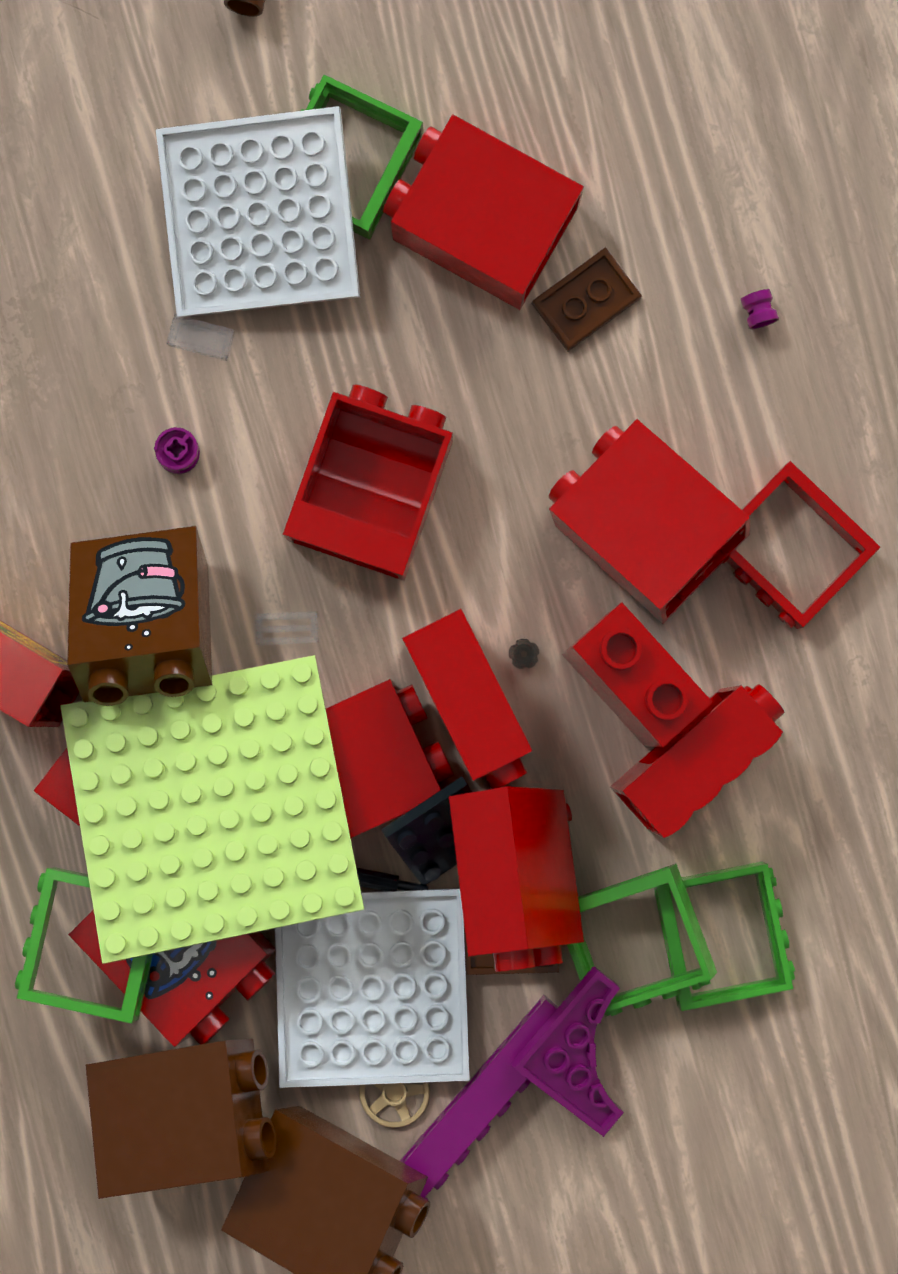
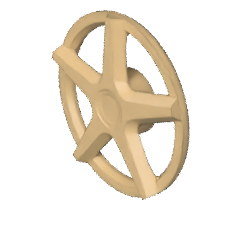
(395, 1096)

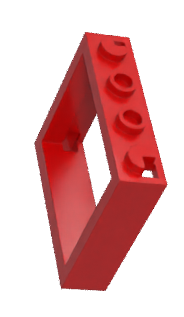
(831, 515)

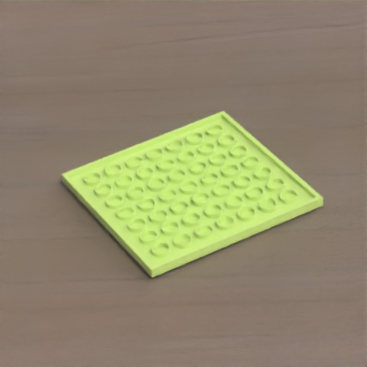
(211, 811)

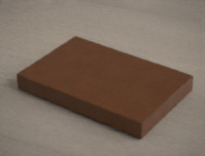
(586, 299)

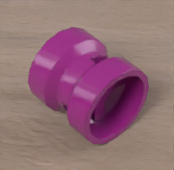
(759, 309)

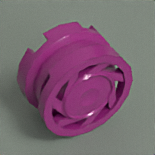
(177, 450)

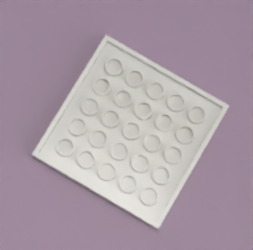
(258, 212)
(375, 993)

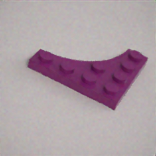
(563, 1054)

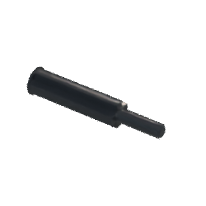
(385, 881)

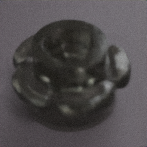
(522, 662)

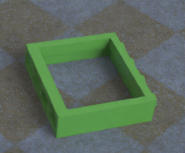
(408, 125)
(777, 938)
(33, 949)
(666, 987)

